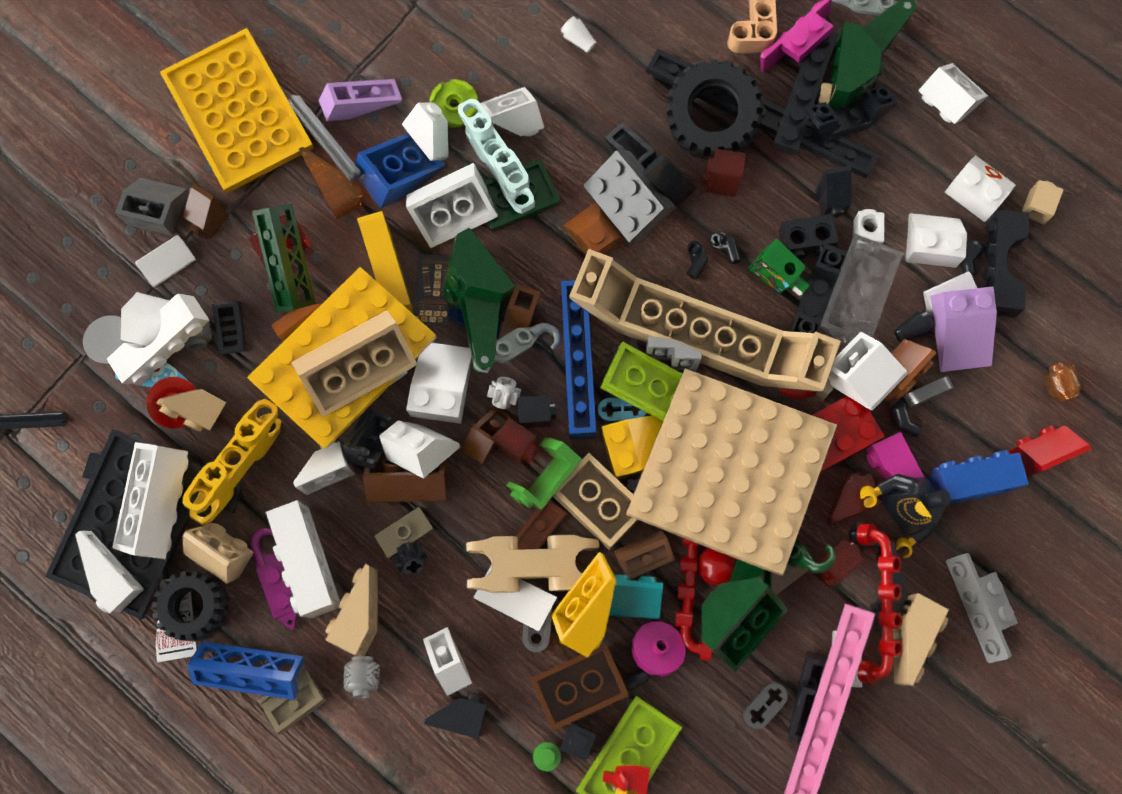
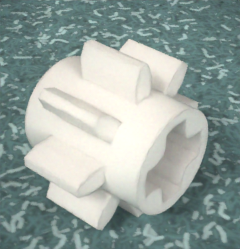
(503, 392)

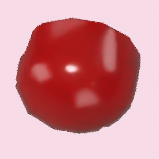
(715, 566)

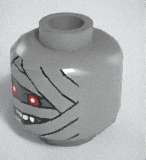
(361, 676)

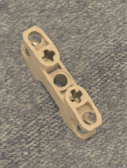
(511, 564)

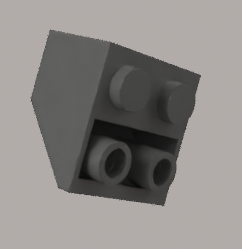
(152, 205)

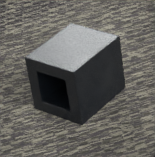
(535, 411)
(578, 741)

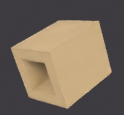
(1042, 201)

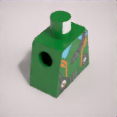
(779, 268)

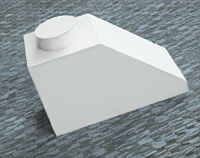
(429, 130)
(447, 661)

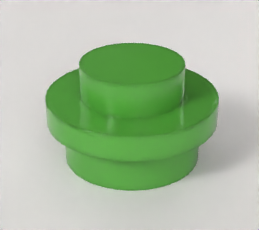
(546, 756)

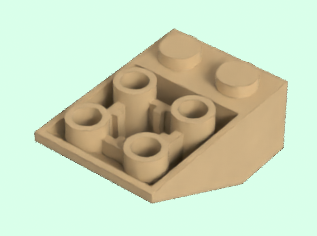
(358, 615)
(918, 630)

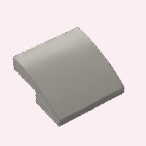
(679, 354)

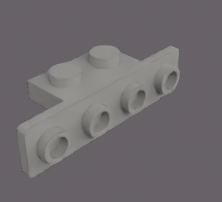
(985, 606)

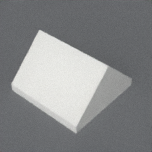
(141, 319)

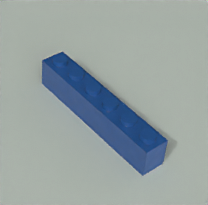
(578, 367)

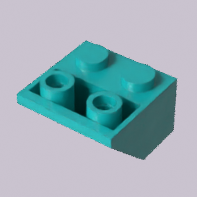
(636, 598)

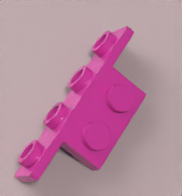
(801, 38)

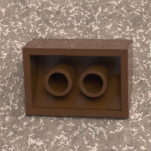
(395, 484)

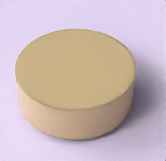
(824, 93)

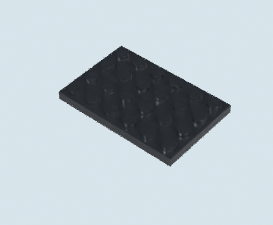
(100, 512)

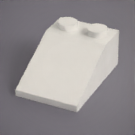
(440, 383)

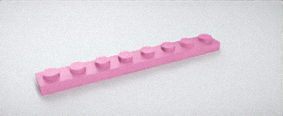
(830, 701)

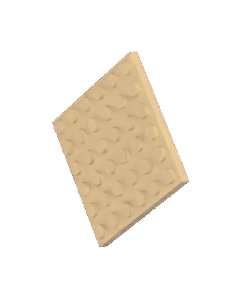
(732, 471)

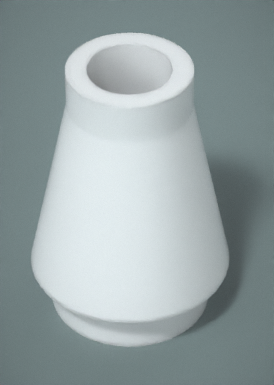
(577, 33)

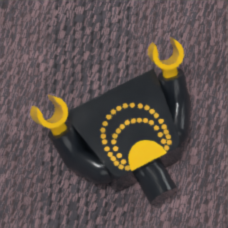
(911, 504)

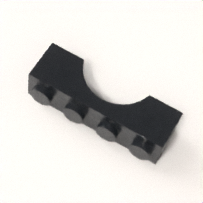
(1005, 231)

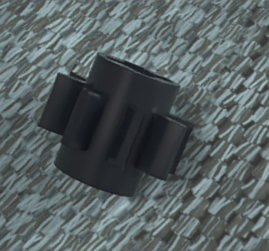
(410, 558)

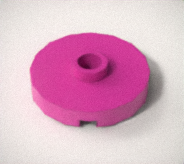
(652, 659)

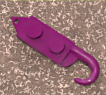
(271, 579)

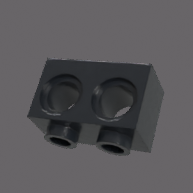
(806, 231)

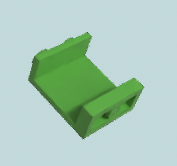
(551, 478)

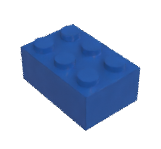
(980, 476)

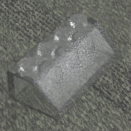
(860, 289)

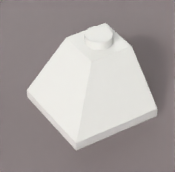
(515, 112)
(324, 469)

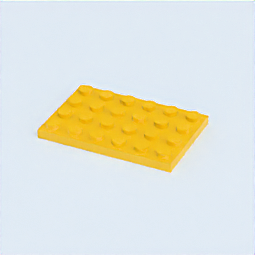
(236, 110)
(348, 307)

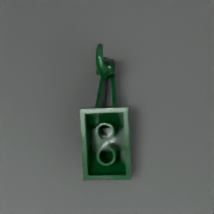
(747, 609)

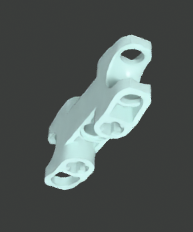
(496, 155)

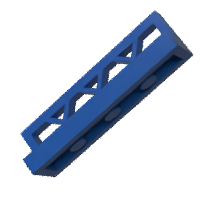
(242, 675)

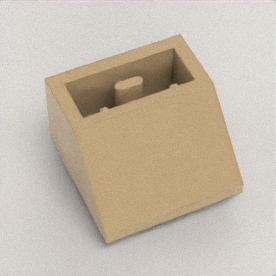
(195, 406)
(217, 551)

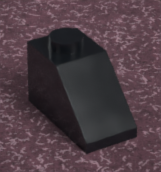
(835, 191)
(461, 716)

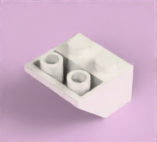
(866, 371)

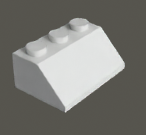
(451, 205)

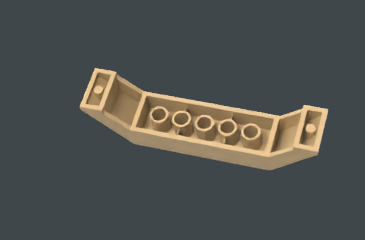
(723, 337)

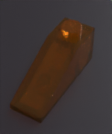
(338, 191)

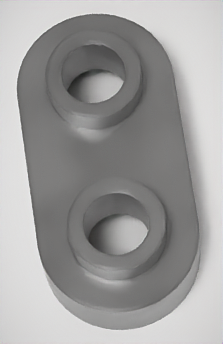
(544, 632)

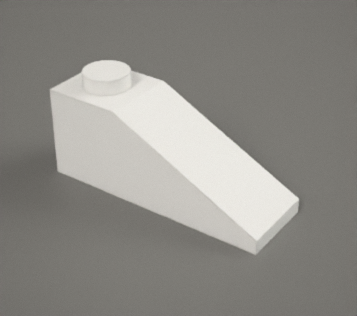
(106, 576)

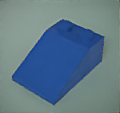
(395, 169)

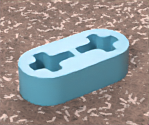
(617, 403)

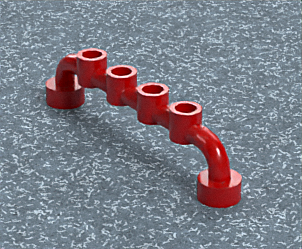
(888, 564)
(686, 593)

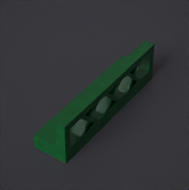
(279, 259)

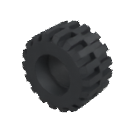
(170, 599)

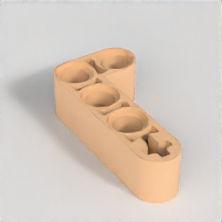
(755, 28)

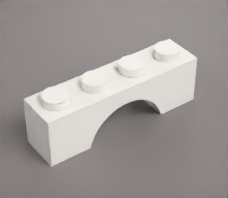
(179, 321)

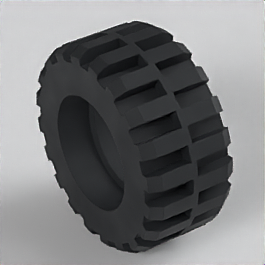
(708, 77)

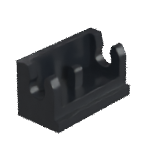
(364, 444)

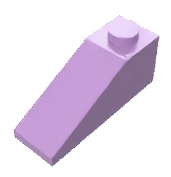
(357, 98)

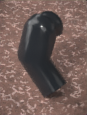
(727, 244)
(973, 250)
(698, 257)
(902, 421)
(636, 679)

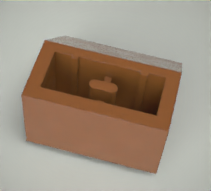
(915, 360)

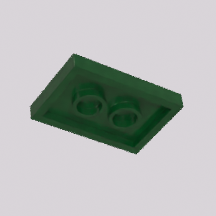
(541, 188)

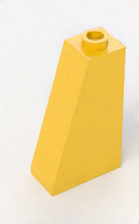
(384, 257)

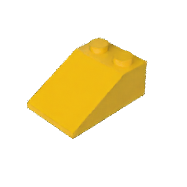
(630, 444)
(586, 607)

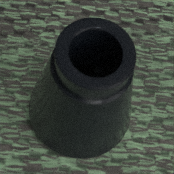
(915, 326)

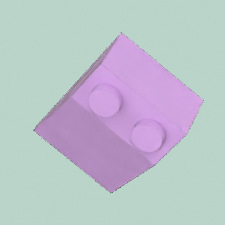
(964, 328)

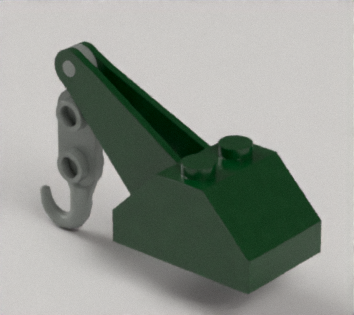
(860, 49)
(482, 292)

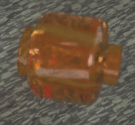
(1063, 381)

